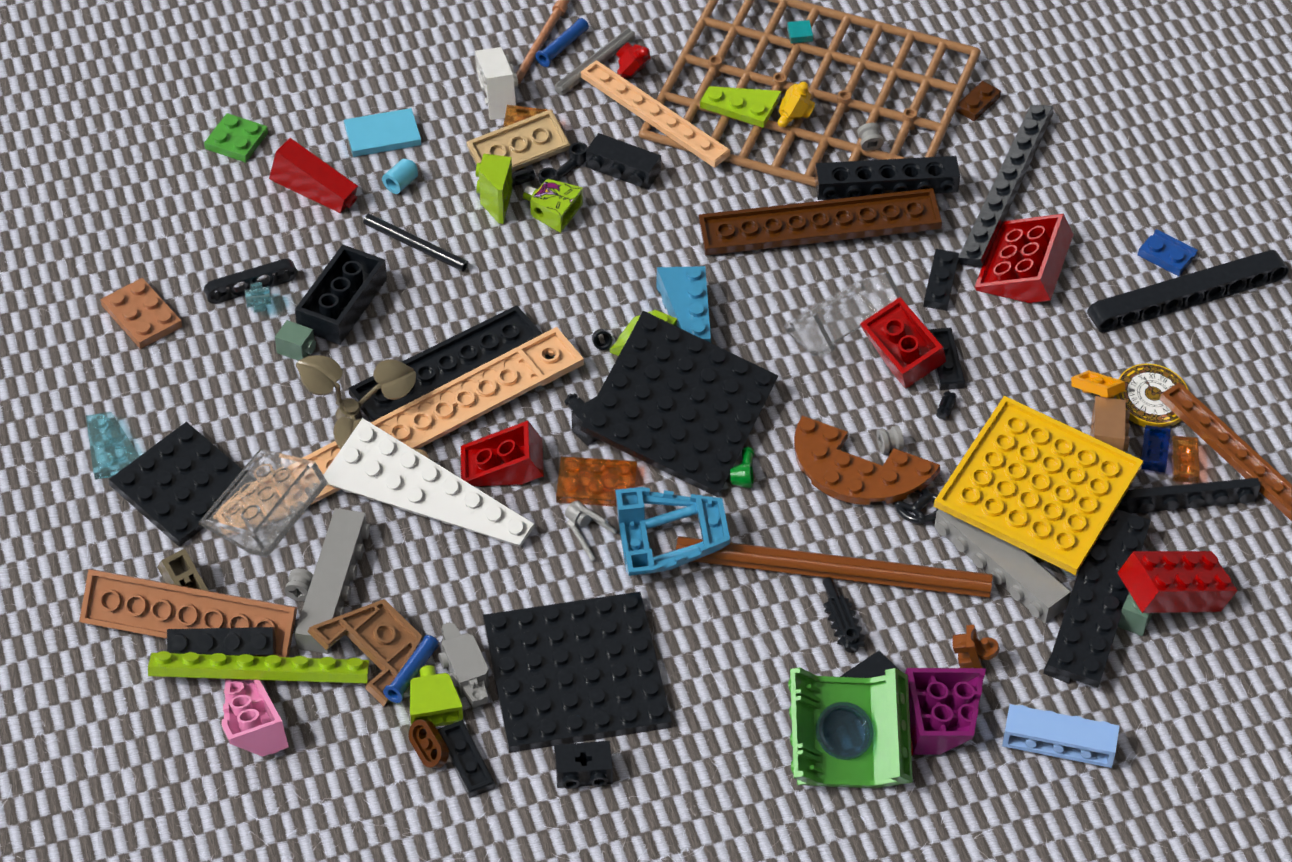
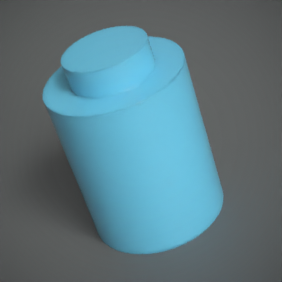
(400, 176)

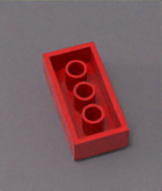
(1177, 581)

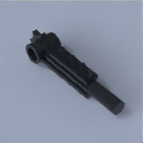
(843, 618)

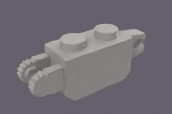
(465, 664)

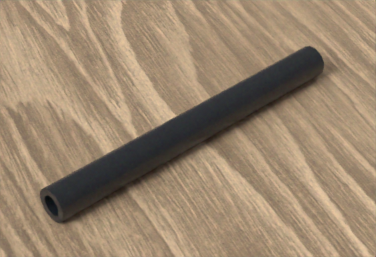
(415, 242)

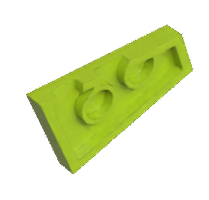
(743, 104)

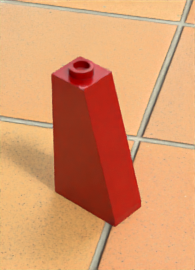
(312, 177)

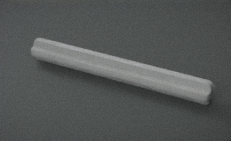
(602, 56)

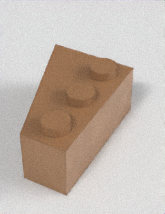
(1111, 422)

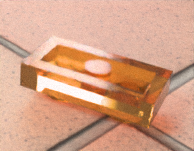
(1185, 459)

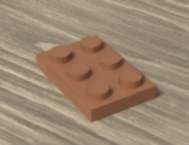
(141, 313)

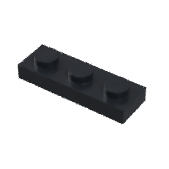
(941, 279)

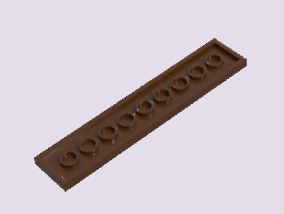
(819, 221)

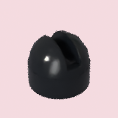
(607, 338)

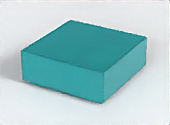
(800, 31)

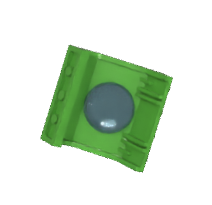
(850, 730)

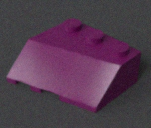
(943, 707)

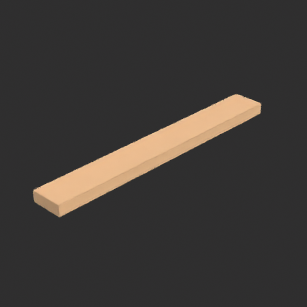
(655, 114)

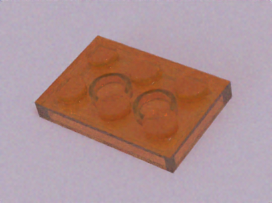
(593, 480)

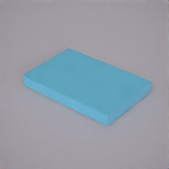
(382, 132)

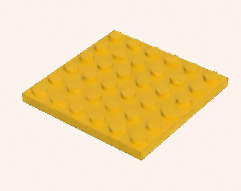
(1039, 484)

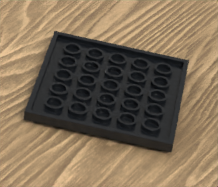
(679, 403)
(576, 672)

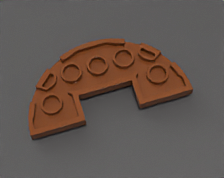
(853, 477)

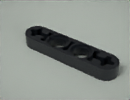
(250, 276)

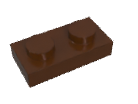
(978, 101)

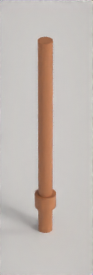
(558, 10)

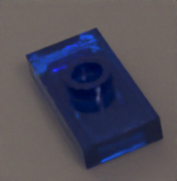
(1155, 448)

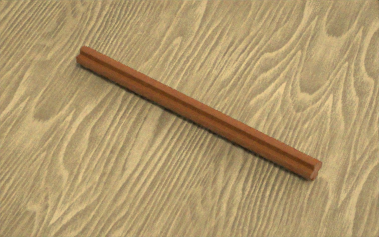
(847, 568)

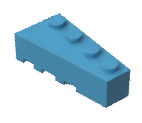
(686, 298)

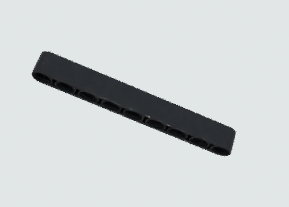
(1187, 291)

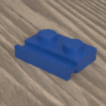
(1167, 252)

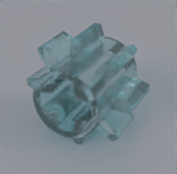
(257, 297)

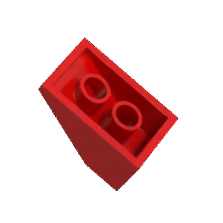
(903, 342)
(503, 457)

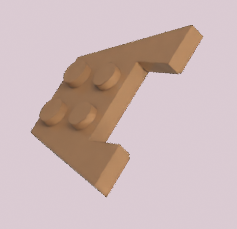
(379, 634)

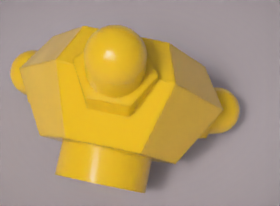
(795, 104)

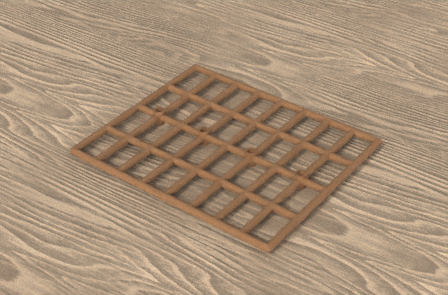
(843, 99)

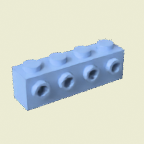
(1060, 735)

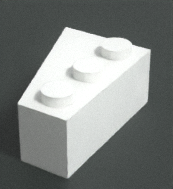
(497, 80)

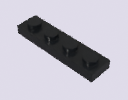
(222, 640)

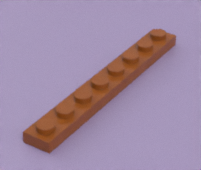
(1229, 446)

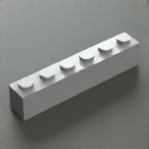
(1009, 565)
(332, 574)

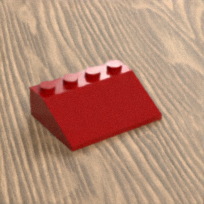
(1026, 259)

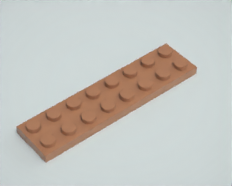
(155, 606)

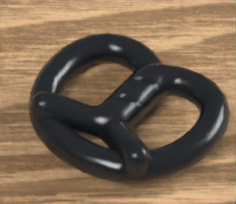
(919, 517)

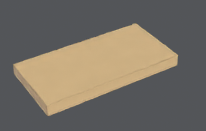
(523, 141)

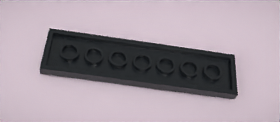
(452, 359)
(1097, 602)

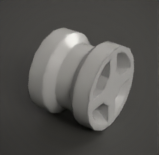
(870, 136)
(890, 439)
(298, 584)

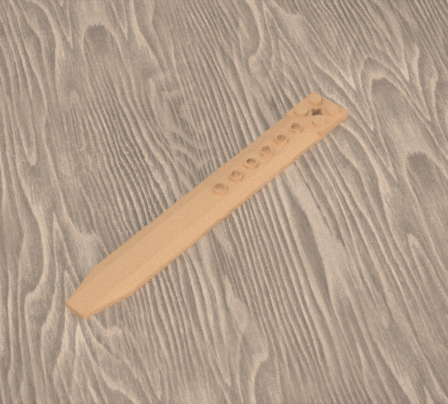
(470, 395)

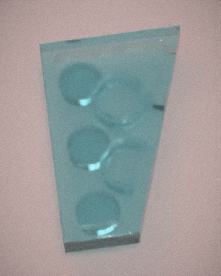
(108, 445)

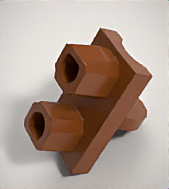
(972, 649)

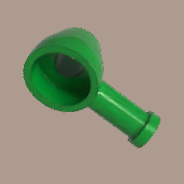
(743, 474)

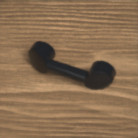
(577, 158)

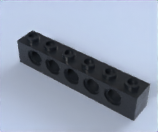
(884, 176)

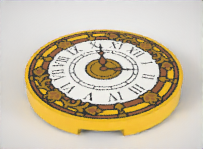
(1143, 391)

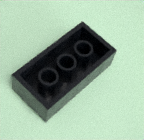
(341, 293)

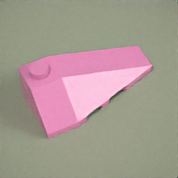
(251, 718)

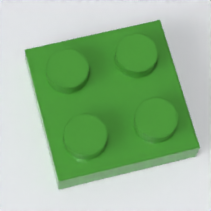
(236, 137)

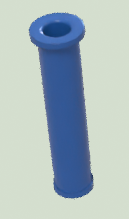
(560, 43)
(395, 691)

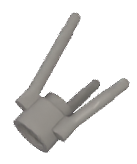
(581, 516)

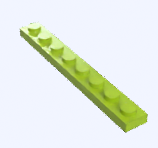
(258, 667)

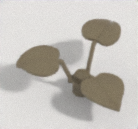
(321, 374)

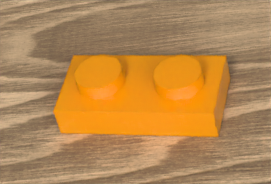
(1098, 384)

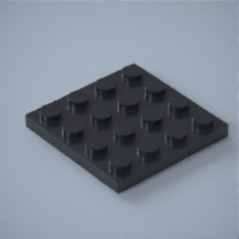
(176, 482)

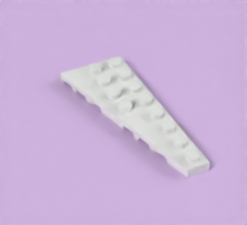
(397, 475)

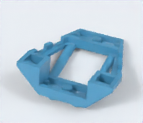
(634, 527)

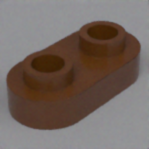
(429, 747)

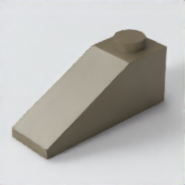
(180, 570)

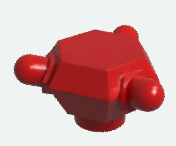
(632, 59)

